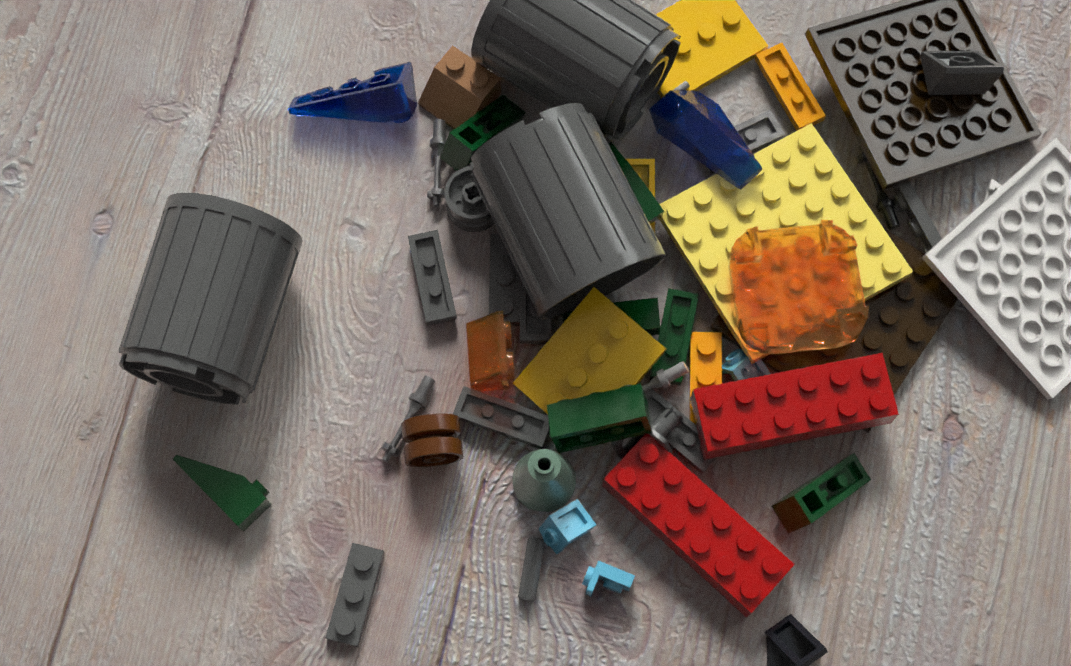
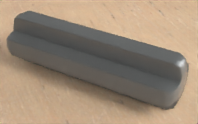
(531, 569)

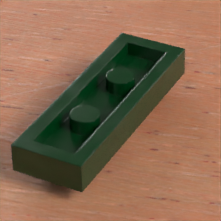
(676, 330)

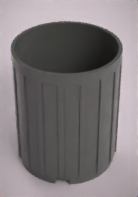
(579, 52)
(564, 209)
(209, 297)

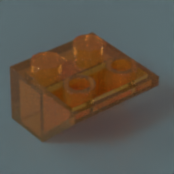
(488, 361)

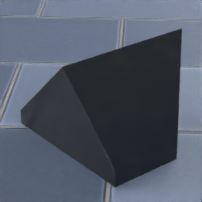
(792, 644)

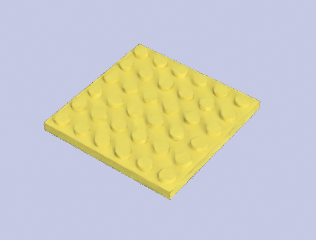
(794, 189)

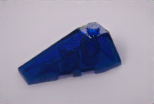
(379, 99)
(706, 134)

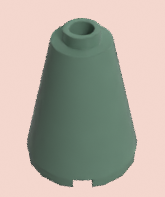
(544, 480)

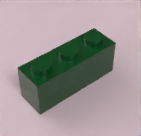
(599, 418)

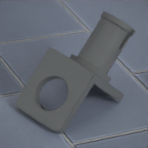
(661, 428)

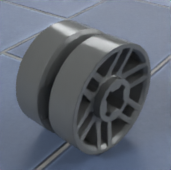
(465, 203)

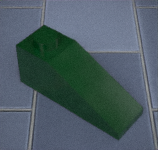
(478, 130)
(230, 491)
(821, 493)

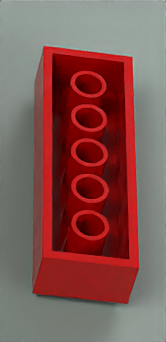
(793, 406)
(697, 524)

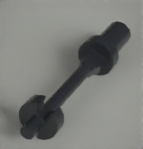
(884, 204)

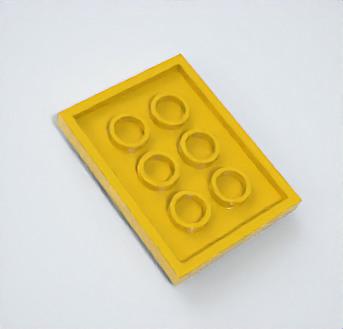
(713, 42)
(590, 353)

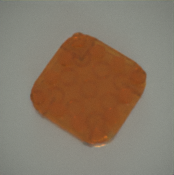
(797, 288)

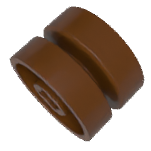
(432, 440)

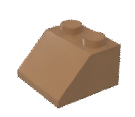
(459, 88)

